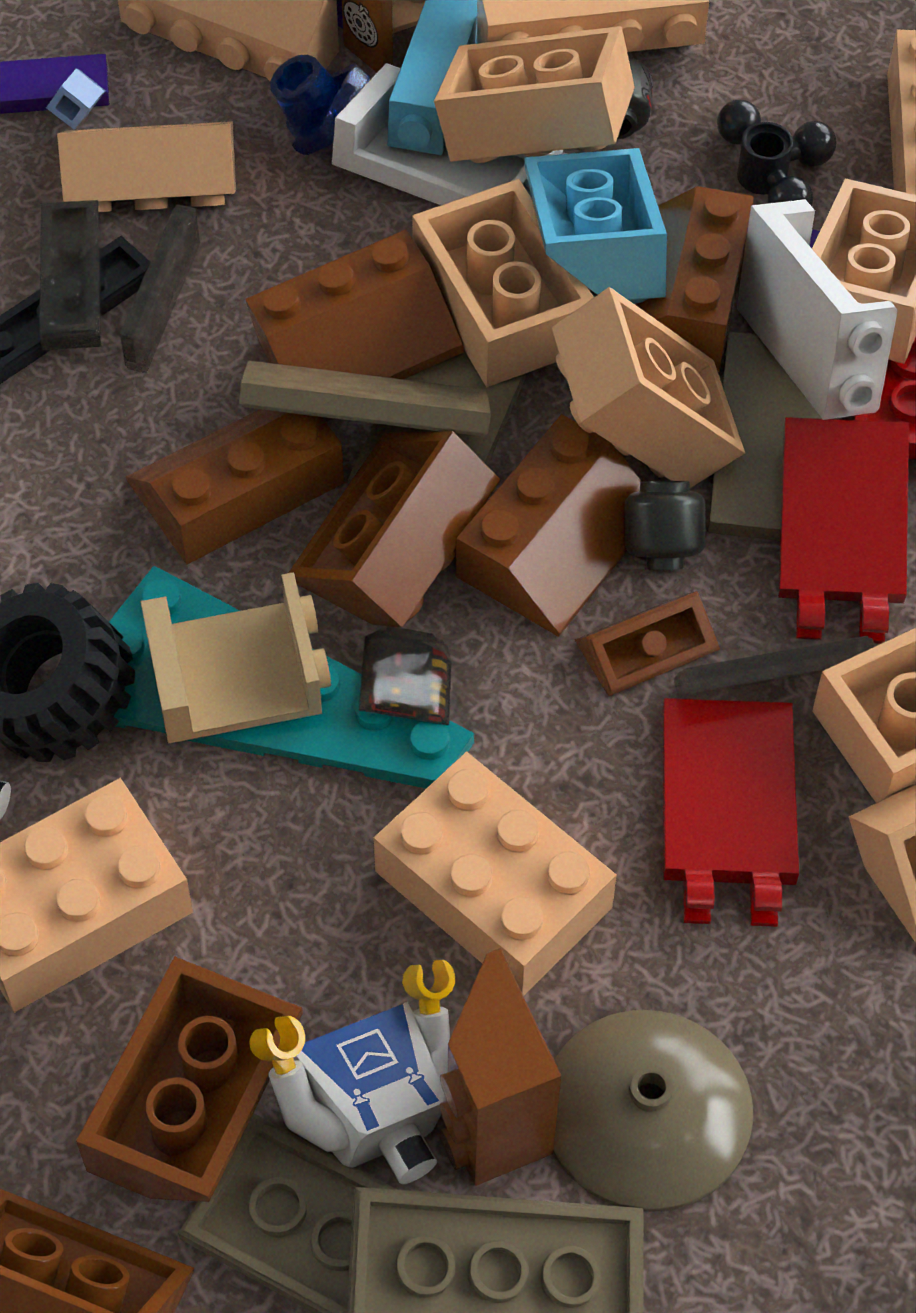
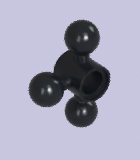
(770, 149)

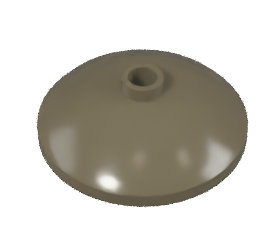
(642, 1148)

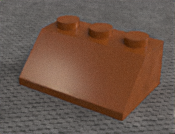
(702, 266)
(359, 314)
(239, 479)
(396, 526)
(551, 527)
(498, 1080)
(183, 1086)
(75, 1268)

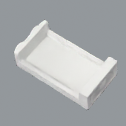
(363, 149)
(808, 318)

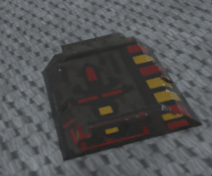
(406, 675)

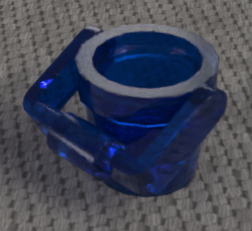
(314, 98)

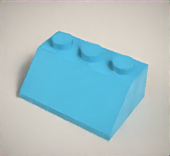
(601, 220)

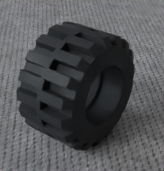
(82, 690)

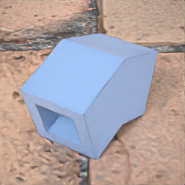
(75, 99)

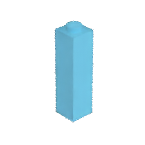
(412, 110)

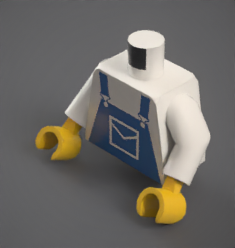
(368, 1083)

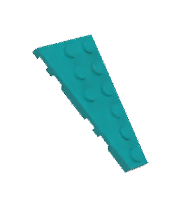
(339, 737)

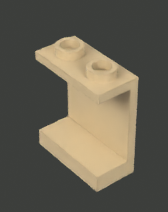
(236, 666)

